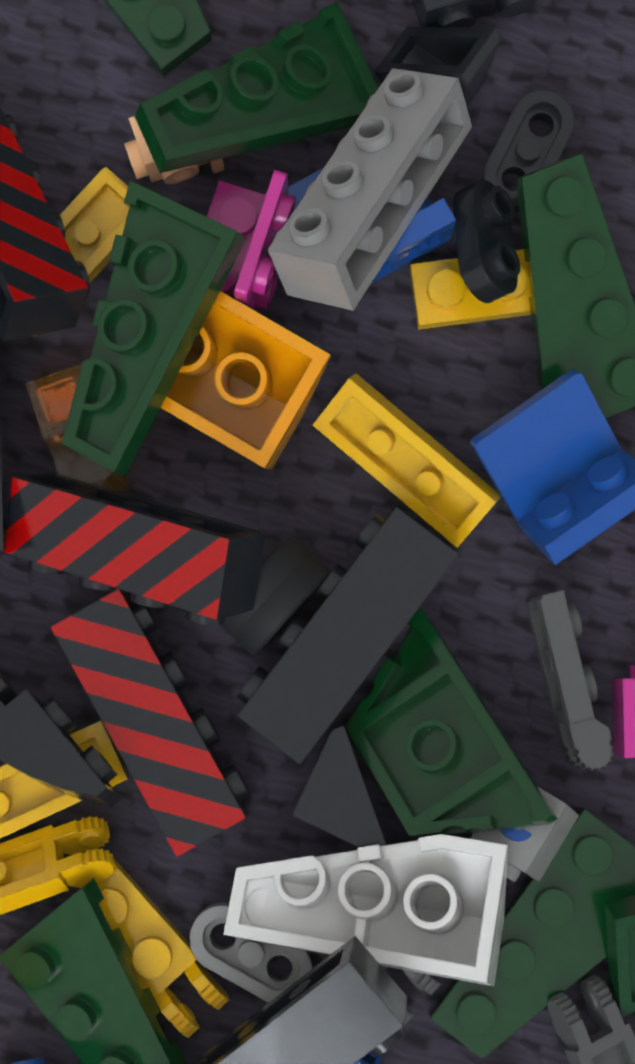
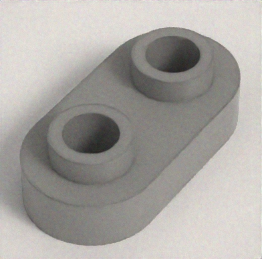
(244, 960)

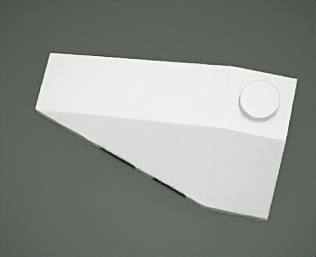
(410, 903)

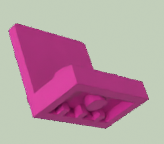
(258, 220)

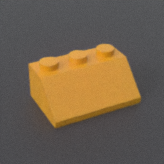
(246, 381)

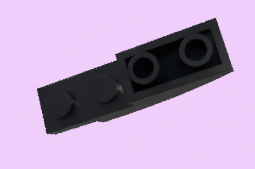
(39, 746)

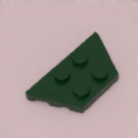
(440, 746)

